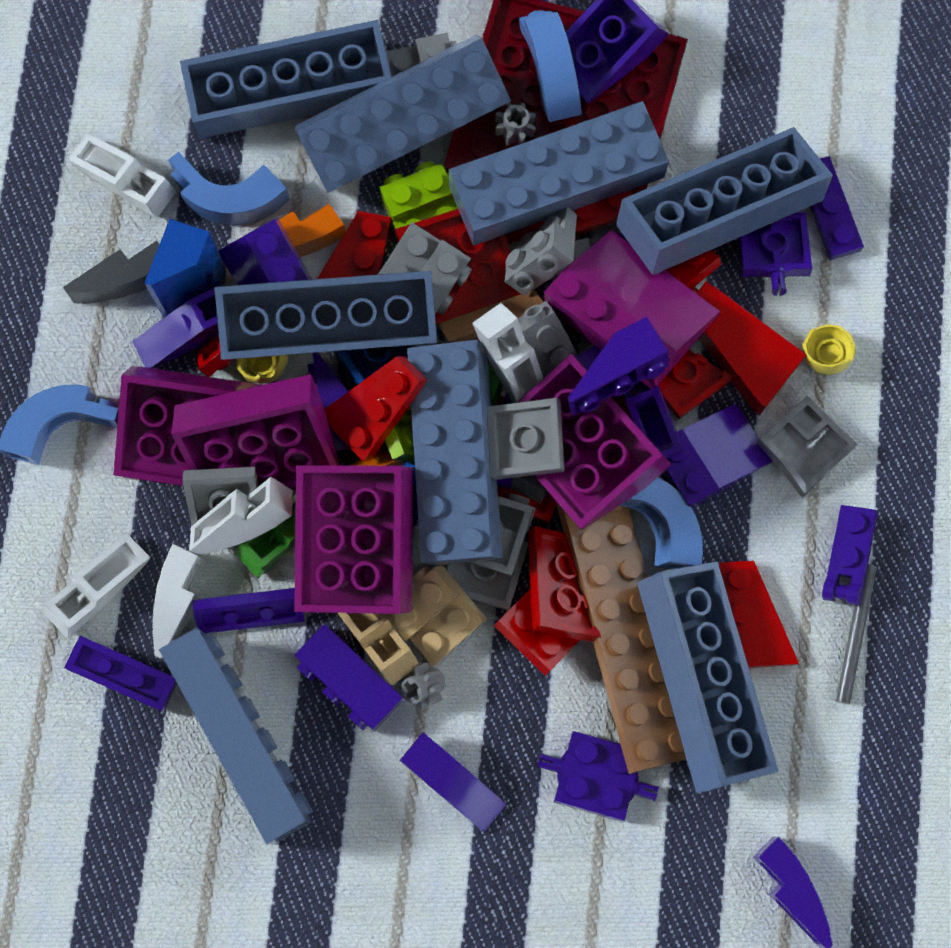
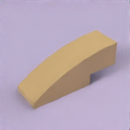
(381, 644)

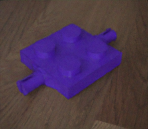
(777, 251)
(595, 777)

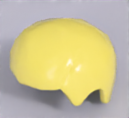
(829, 349)
(262, 369)

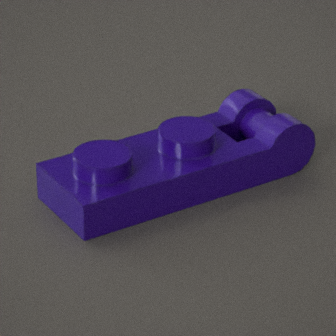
(850, 554)

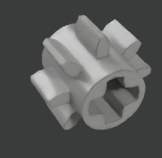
(515, 123)
(423, 685)

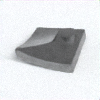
(806, 445)

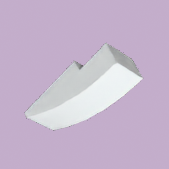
(123, 175)
(508, 351)
(242, 517)
(95, 585)
(172, 600)

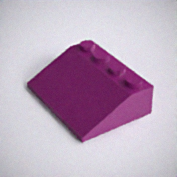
(614, 289)
(146, 418)
(257, 428)
(602, 451)
(353, 539)

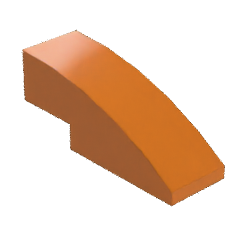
(315, 231)

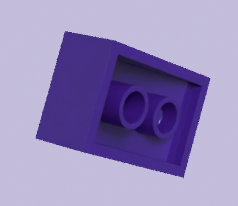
(610, 43)
(715, 456)

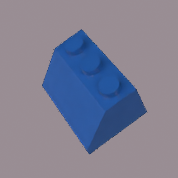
(183, 266)

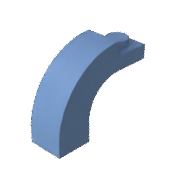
(553, 64)
(229, 204)
(45, 412)
(673, 523)

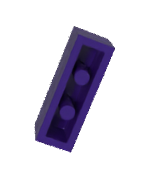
(347, 679)

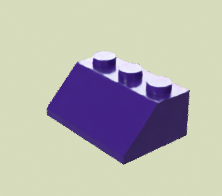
(264, 257)

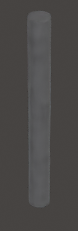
(855, 640)

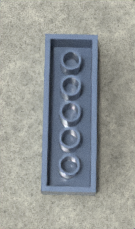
(283, 78)
(403, 113)
(558, 172)
(723, 200)
(325, 314)
(452, 455)
(707, 676)
(235, 736)

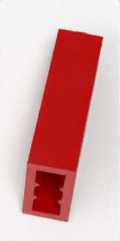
(748, 350)

